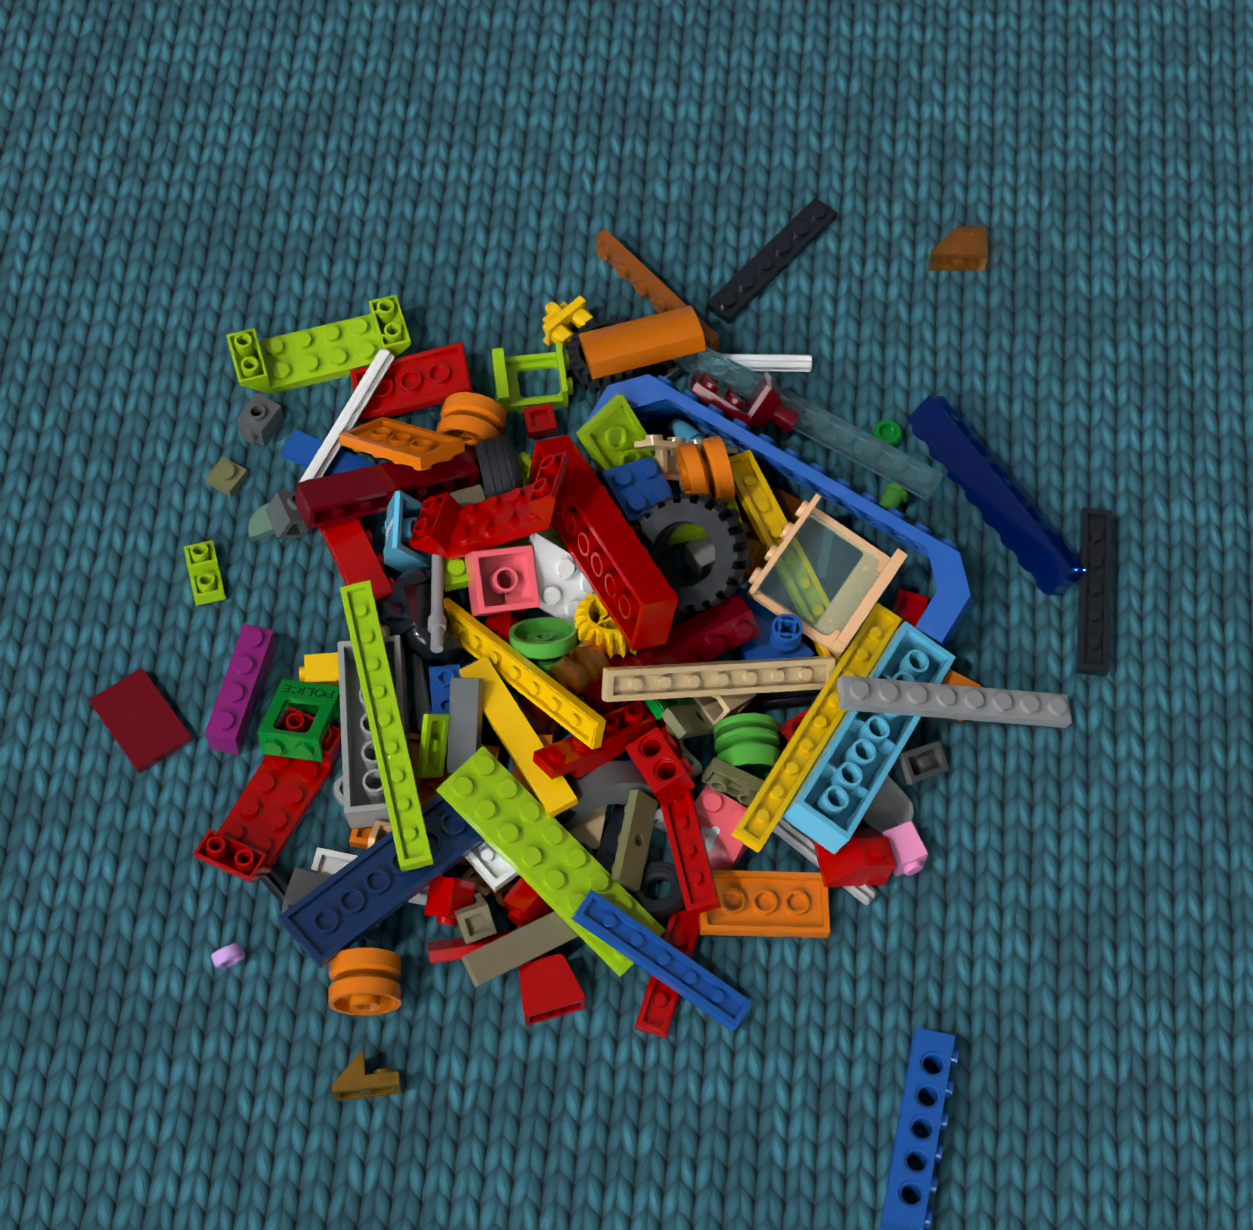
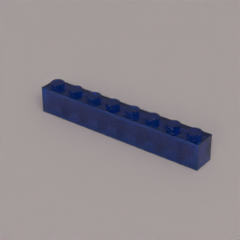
(996, 496)

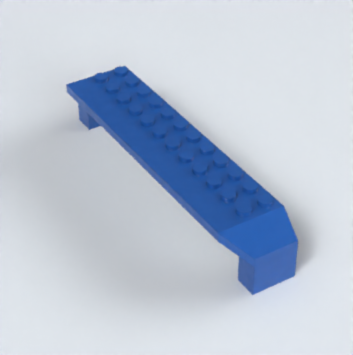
(659, 400)

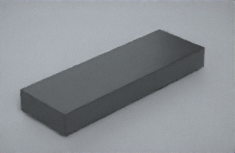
(464, 721)

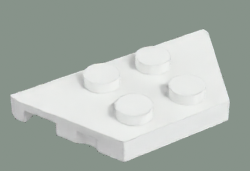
(558, 579)

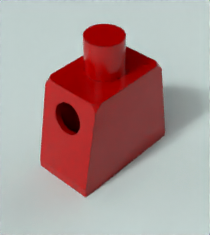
(548, 989)

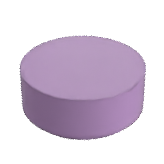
(228, 956)

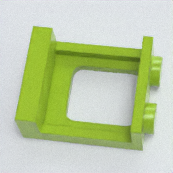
(506, 378)

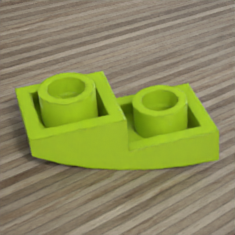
(204, 572)

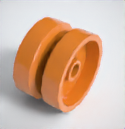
(471, 419)
(706, 470)
(365, 982)

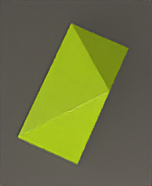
(433, 745)

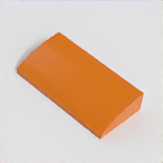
(642, 342)

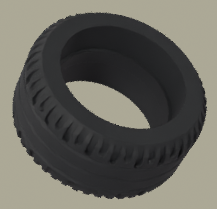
(499, 465)

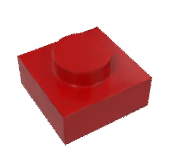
(540, 420)

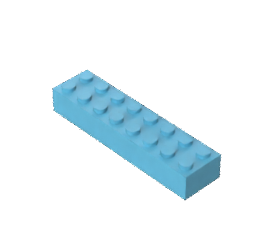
(864, 746)

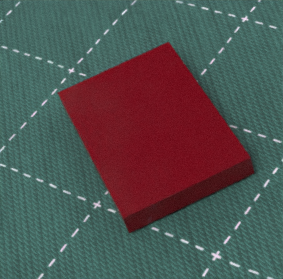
(140, 720)

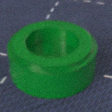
(888, 432)

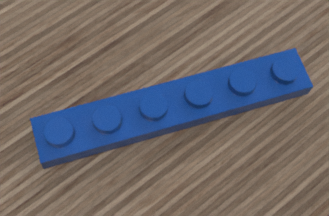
(661, 960)

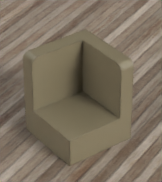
(475, 921)

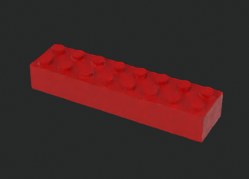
(608, 551)

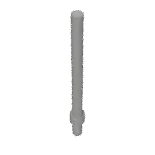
(437, 621)

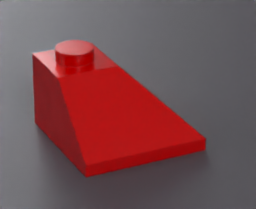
(860, 862)

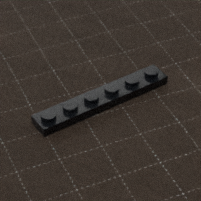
(771, 260)
(1094, 592)

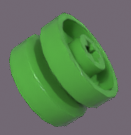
(543, 640)

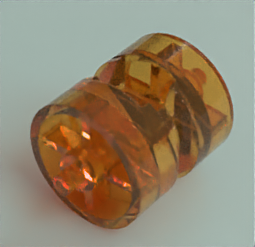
(580, 668)

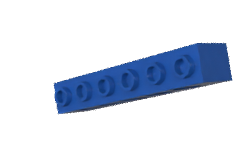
(926, 1047)

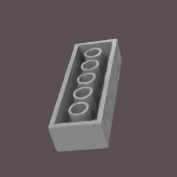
(361, 777)

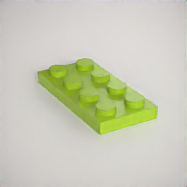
(611, 436)

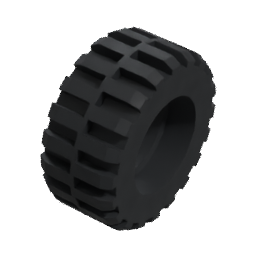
(728, 539)

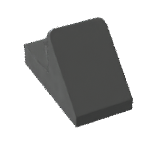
(921, 763)

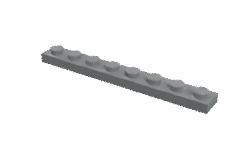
(953, 701)

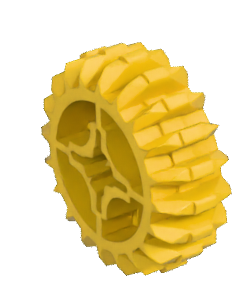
(603, 633)

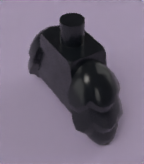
(409, 613)

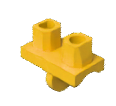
(562, 318)

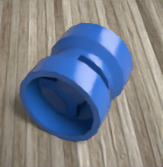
(785, 641)

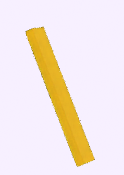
(519, 738)

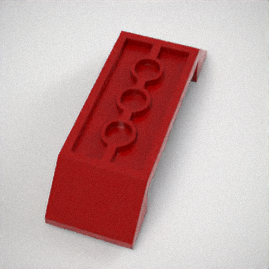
(455, 531)
(270, 806)

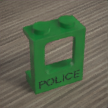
(307, 698)

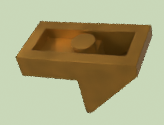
(356, 1084)

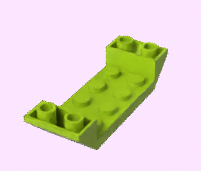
(320, 351)

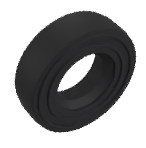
(672, 902)

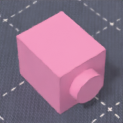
(907, 849)

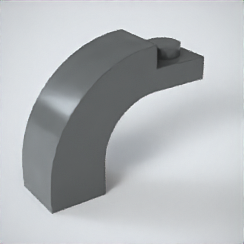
(603, 787)

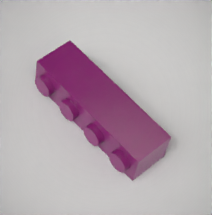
(241, 689)

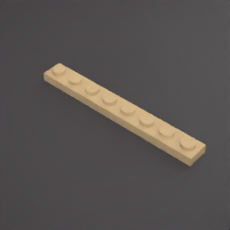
(715, 678)

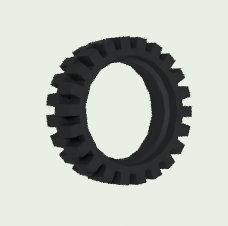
(580, 368)

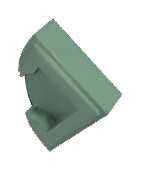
(260, 525)

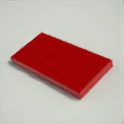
(417, 382)

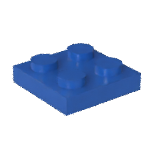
(636, 487)

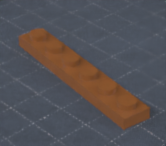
(644, 281)

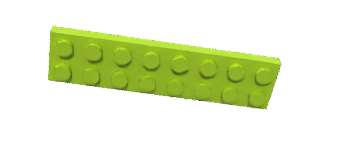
(538, 847)

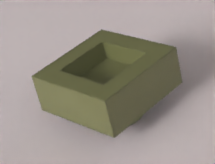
(226, 476)

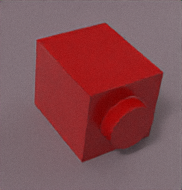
(447, 896)
(525, 904)

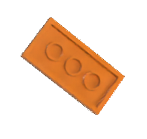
(402, 443)
(768, 905)

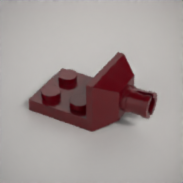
(761, 406)

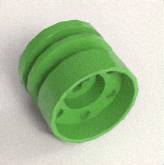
(748, 742)

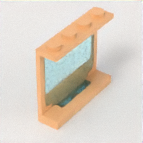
(823, 577)

